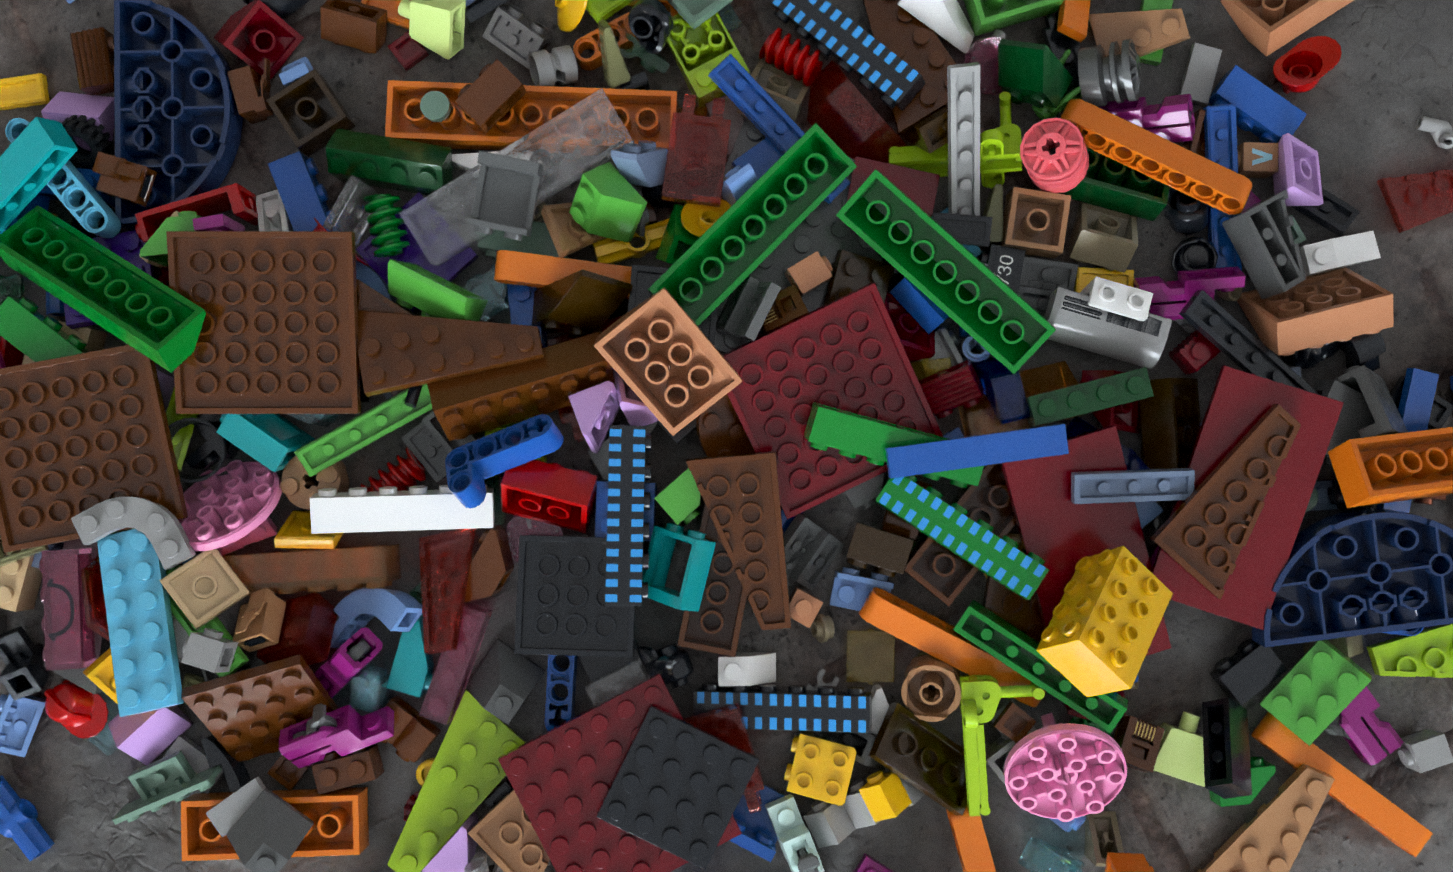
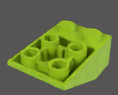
(700, 52)

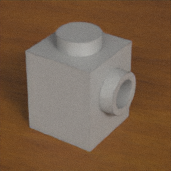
(209, 651)
(1425, 751)

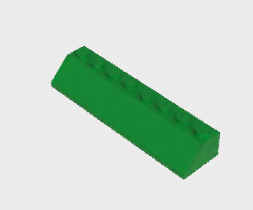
(755, 224)
(945, 271)
(103, 287)

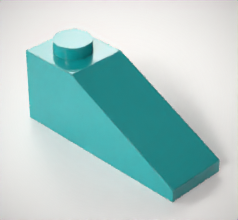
(411, 666)

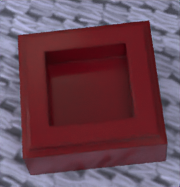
(408, 51)

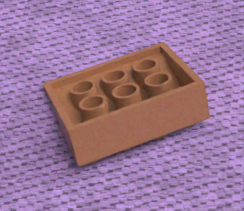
(1276, 22)
(1319, 311)
(667, 361)

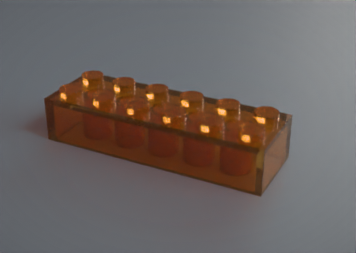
(318, 568)

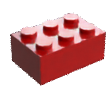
(550, 494)

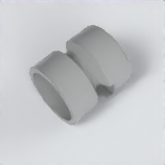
(553, 67)

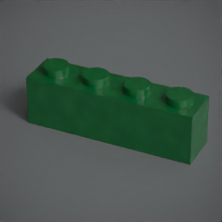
(1089, 397)

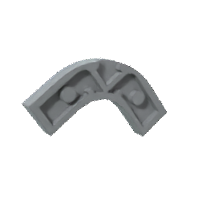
(145, 516)

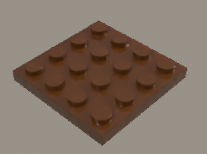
(255, 704)

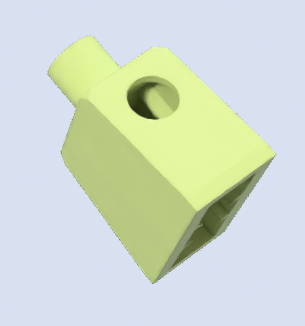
(436, 24)
(1182, 751)

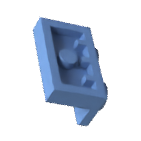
(852, 589)
(18, 722)

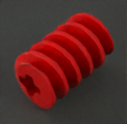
(791, 57)
(400, 476)

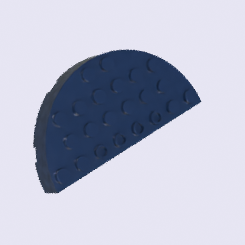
(171, 105)
(1362, 578)

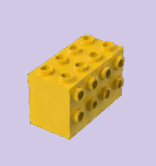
(1105, 622)

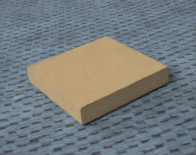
(204, 587)

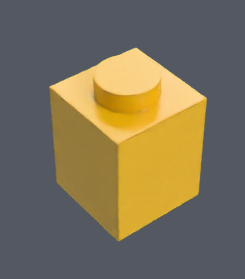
(884, 795)

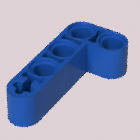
(497, 453)
(555, 676)

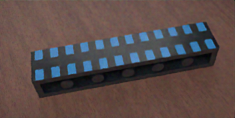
(853, 48)
(626, 516)
(792, 707)

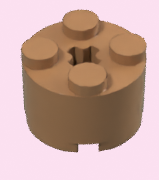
(299, 486)
(927, 703)

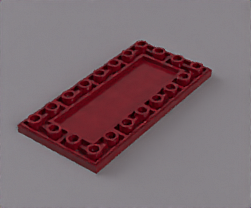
(1233, 410)
(1069, 531)

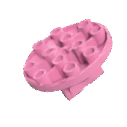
(232, 507)
(1064, 770)

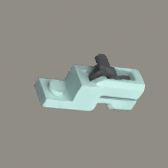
(793, 835)

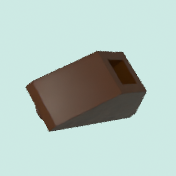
(490, 565)

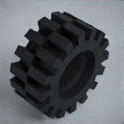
(91, 135)

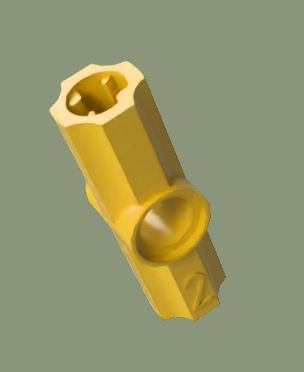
(614, 251)

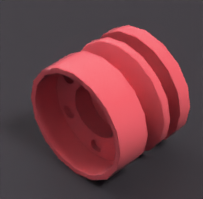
(1061, 170)

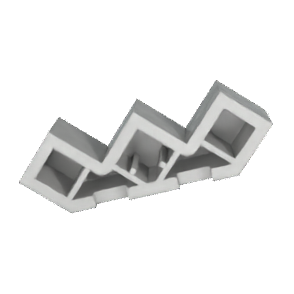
(833, 823)

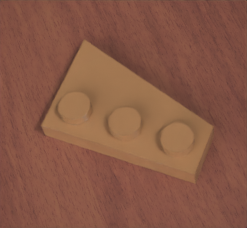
(1148, 29)
(564, 231)

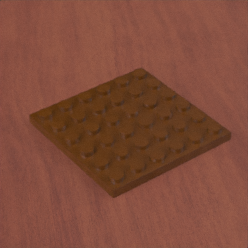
(274, 322)
(80, 436)

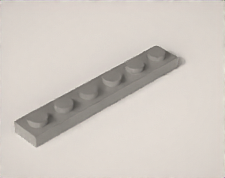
(963, 138)

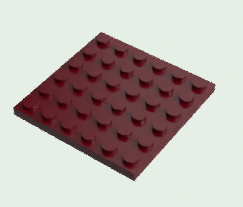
(833, 357)
(568, 774)

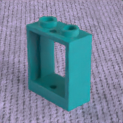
(264, 437)
(696, 573)

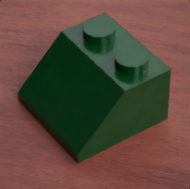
(1031, 73)

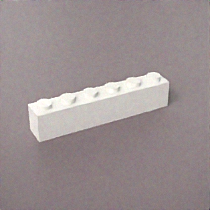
(396, 510)

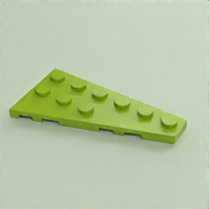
(1419, 655)
(456, 784)

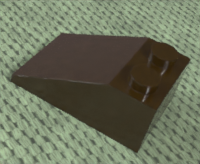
(578, 303)

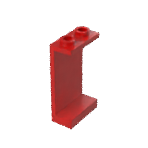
(205, 204)

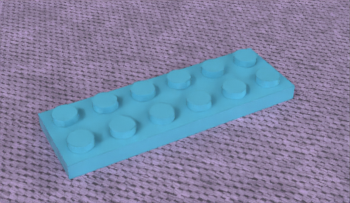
(139, 624)

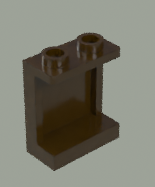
(931, 132)

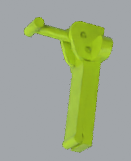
(997, 151)
(977, 706)

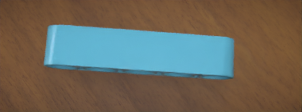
(73, 190)

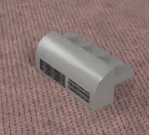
(1105, 331)

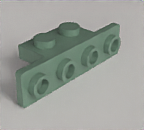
(162, 782)

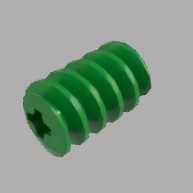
(385, 224)

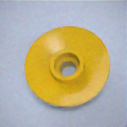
(569, 13)
(700, 218)

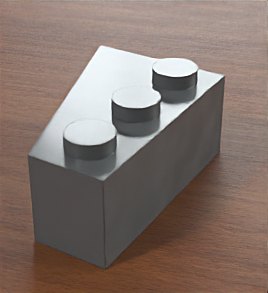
(1267, 245)

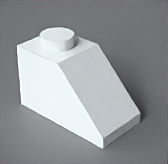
(747, 669)

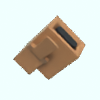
(259, 621)

